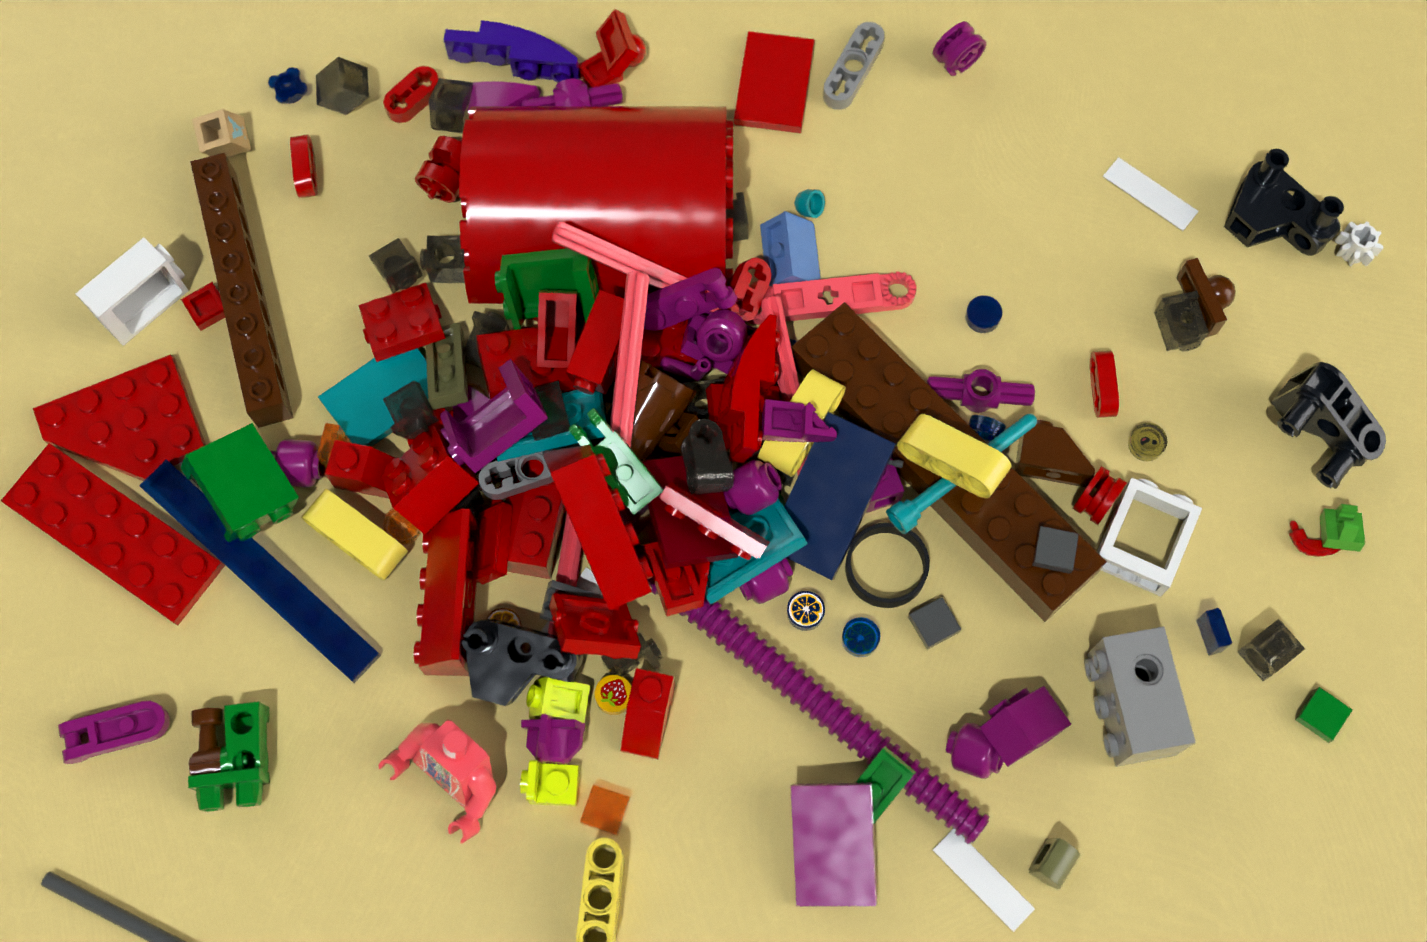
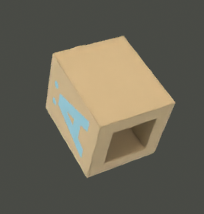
(221, 133)

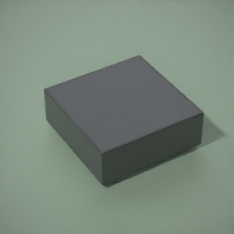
(1055, 549)
(934, 623)

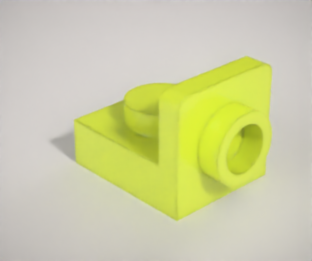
(558, 699)
(550, 784)

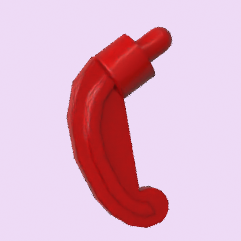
(1308, 546)

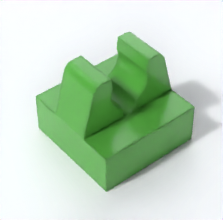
(1342, 528)

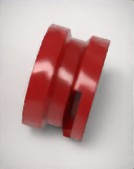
(1105, 495)

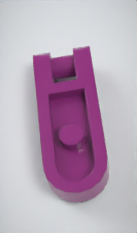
(688, 299)
(113, 730)

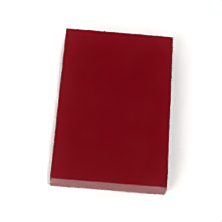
(677, 538)

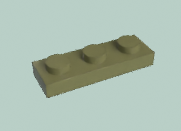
(447, 369)

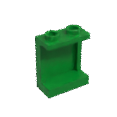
(559, 269)
(241, 482)

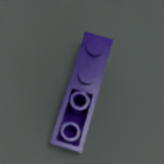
(525, 51)

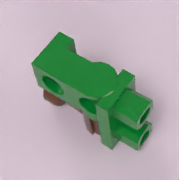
(238, 764)

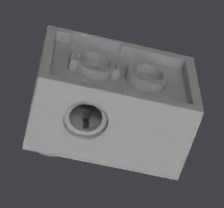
(1142, 715)

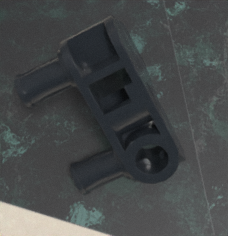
(1268, 211)
(1329, 407)
(500, 666)

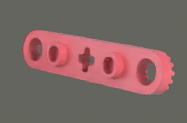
(860, 292)

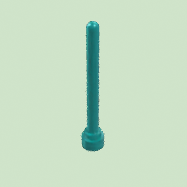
(906, 513)

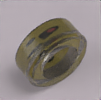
(1147, 442)

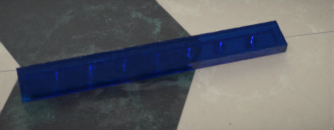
(262, 573)

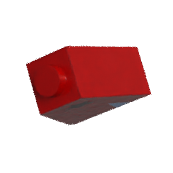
(596, 353)

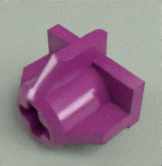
(553, 739)

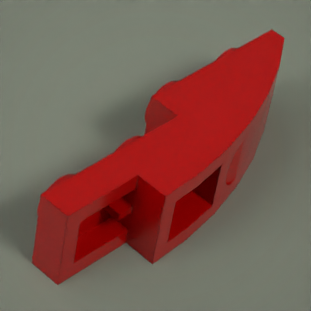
(744, 387)

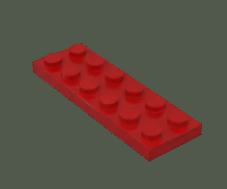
(521, 348)
(113, 534)

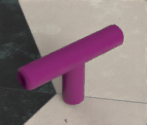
(688, 372)

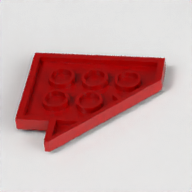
(126, 420)

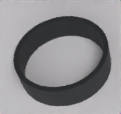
(876, 601)

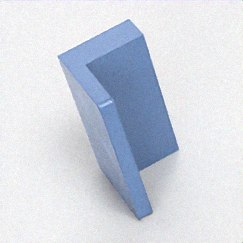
(790, 249)

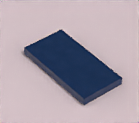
(836, 492)

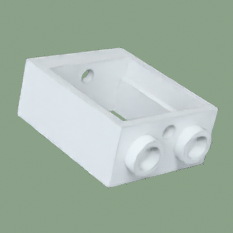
(134, 290)
(1136, 569)

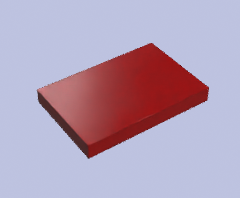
(774, 82)

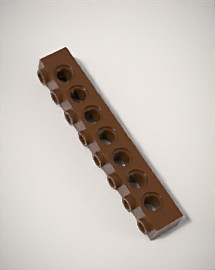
(241, 291)

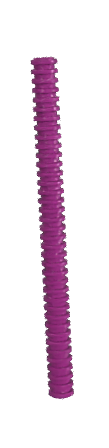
(830, 712)

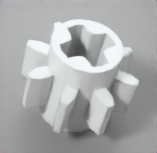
(1359, 243)

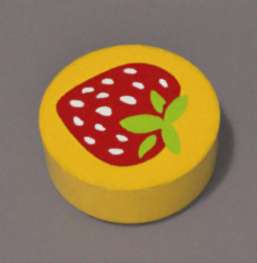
(612, 694)

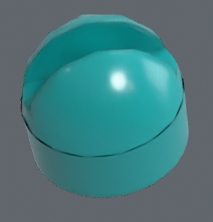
(810, 203)

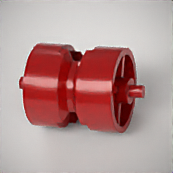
(441, 173)

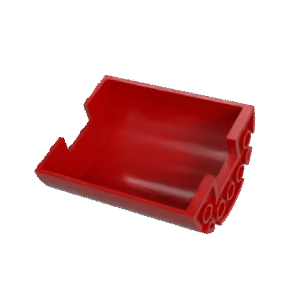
(622, 173)

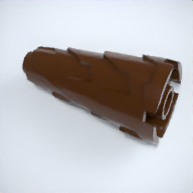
(657, 408)

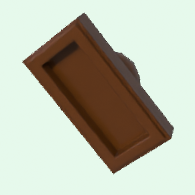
(1214, 293)

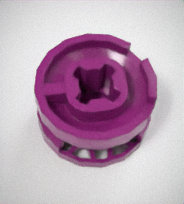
(959, 48)

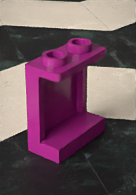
(496, 423)

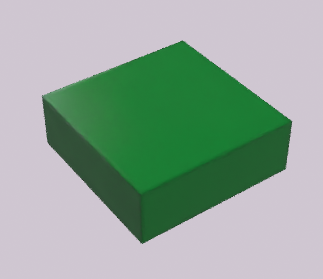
(1324, 714)

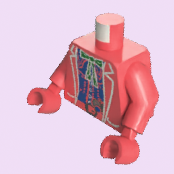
(454, 765)

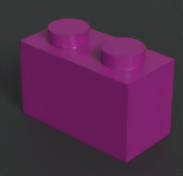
(1024, 724)

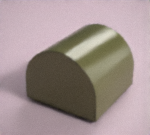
(1054, 862)

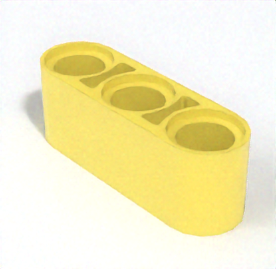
(825, 397)
(954, 456)
(354, 534)
(595, 878)

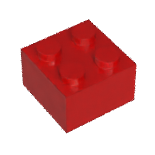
(427, 481)

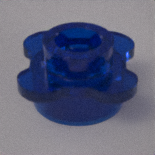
(291, 93)

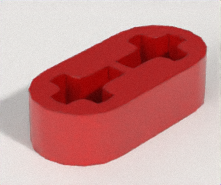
(411, 94)
(303, 166)
(755, 291)
(1104, 384)

